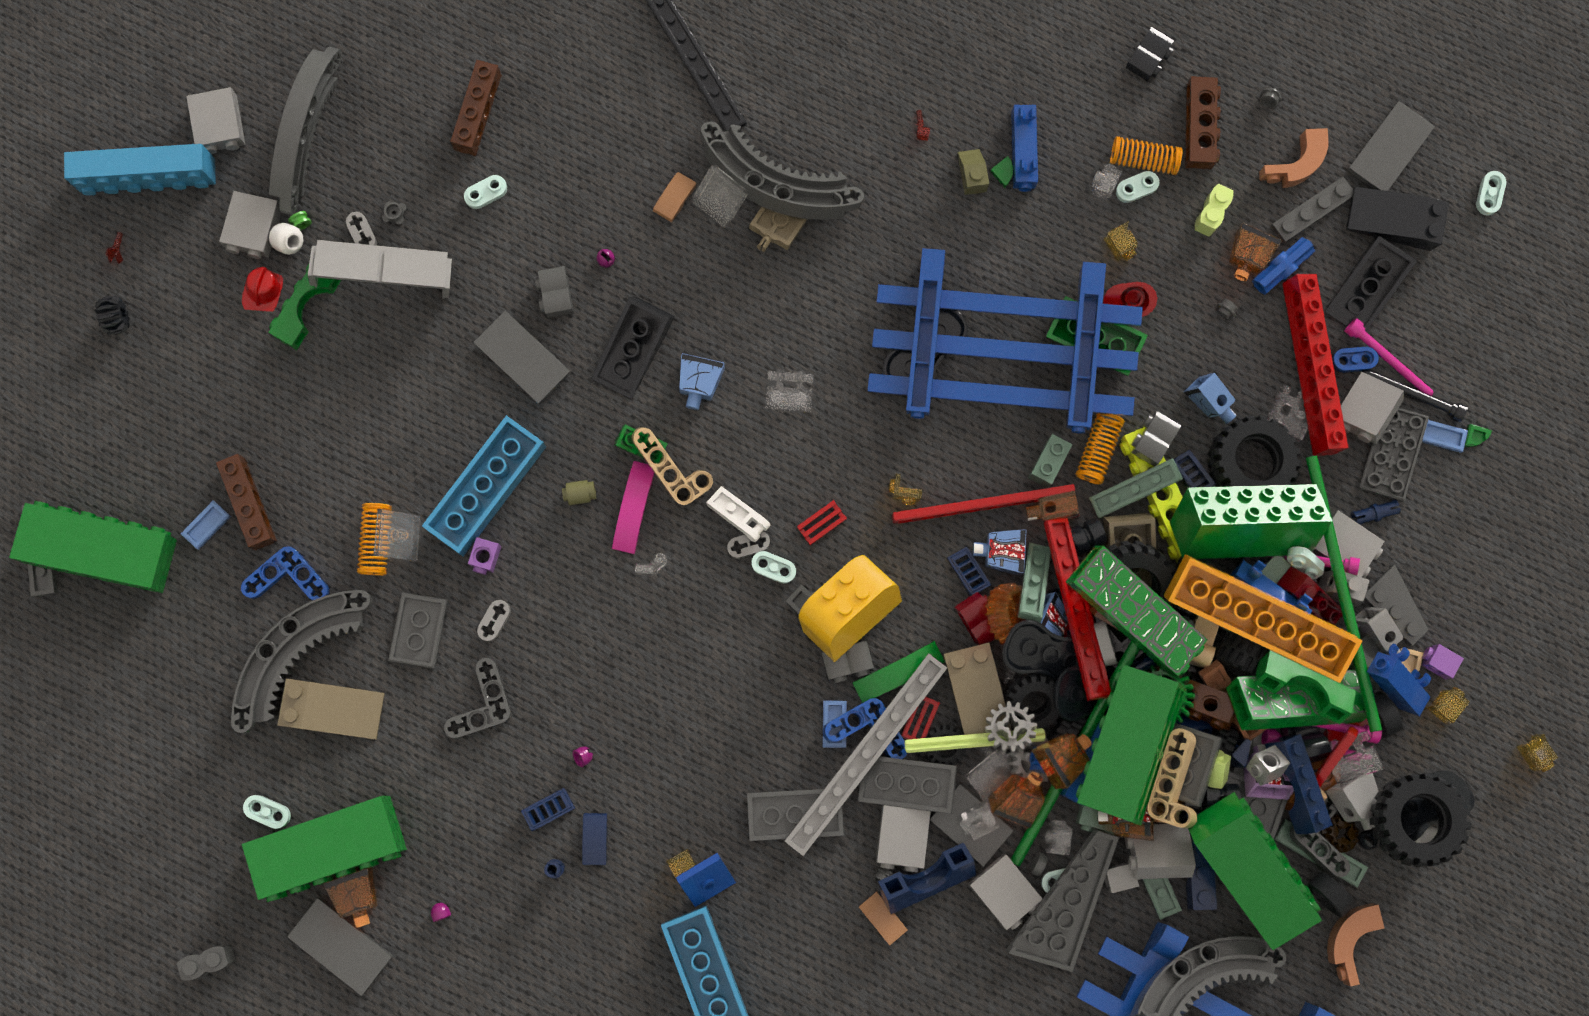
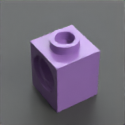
(480, 546)
(1441, 661)

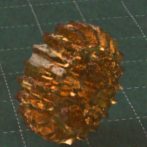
(1003, 610)

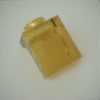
(907, 495)

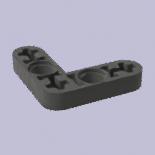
(487, 711)
(1337, 857)

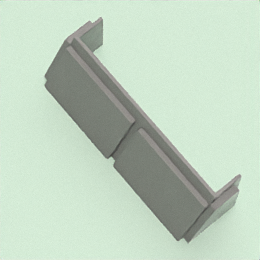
(380, 265)

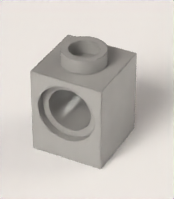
(1267, 765)
(1120, 878)

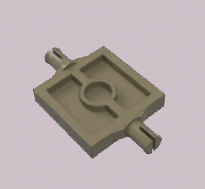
(776, 228)

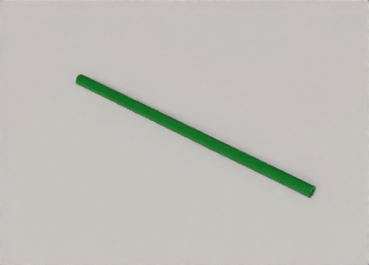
(1346, 602)
(1088, 730)

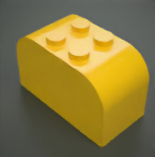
(848, 606)

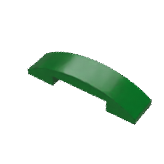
(894, 673)

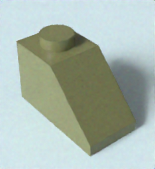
(973, 172)

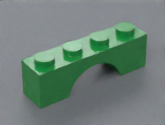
(289, 324)
(1331, 698)

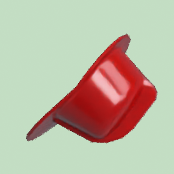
(262, 290)
(1132, 294)

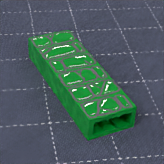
(1137, 611)
(1287, 708)

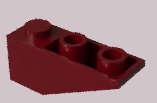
(1322, 605)

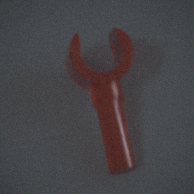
(922, 132)
(113, 252)

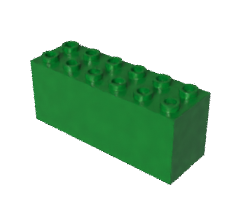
(1249, 520)
(93, 546)
(1131, 744)
(324, 848)
(1255, 870)

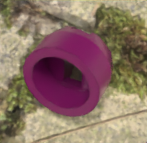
(602, 261)
(582, 756)
(439, 912)

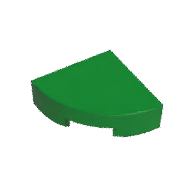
(1003, 171)
(1476, 435)

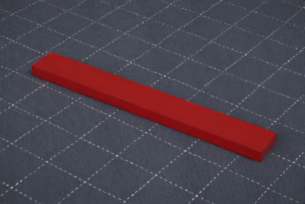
(977, 505)
(1077, 611)

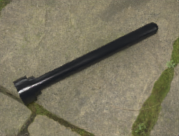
(1456, 411)

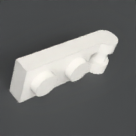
(738, 513)

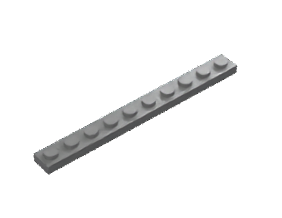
(865, 754)

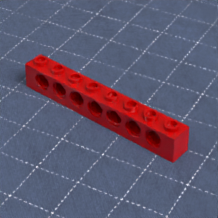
(1315, 365)

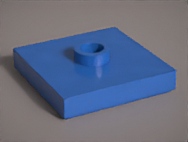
(705, 879)

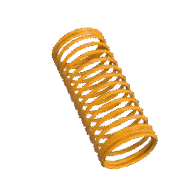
(1177, 155)
(1094, 474)
(380, 571)

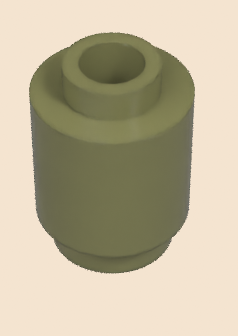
(579, 492)

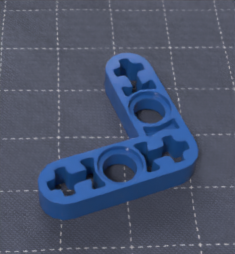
(282, 569)
(865, 718)

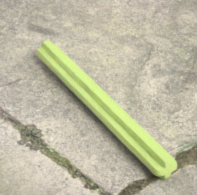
(961, 741)

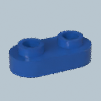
(1353, 359)

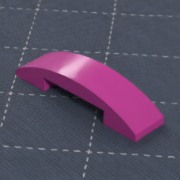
(633, 508)

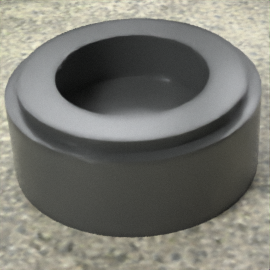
(1038, 863)

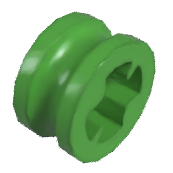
(300, 220)

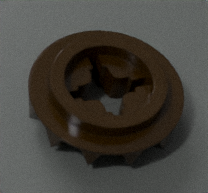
(1341, 844)

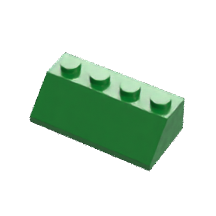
(1111, 337)

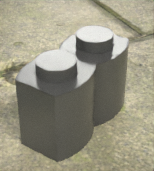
(555, 292)
(1155, 439)
(854, 661)
(206, 962)

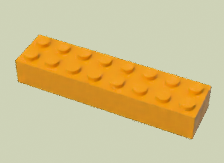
(1262, 618)

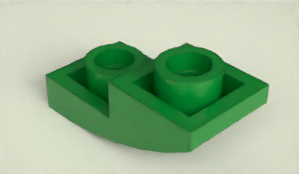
(625, 442)

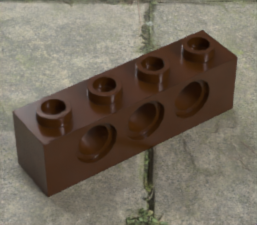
(1208, 90)
(476, 107)
(246, 502)
(1205, 695)

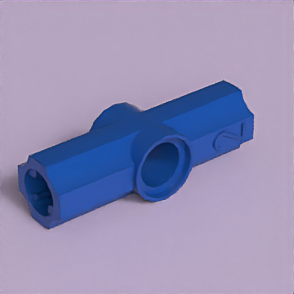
(1283, 265)

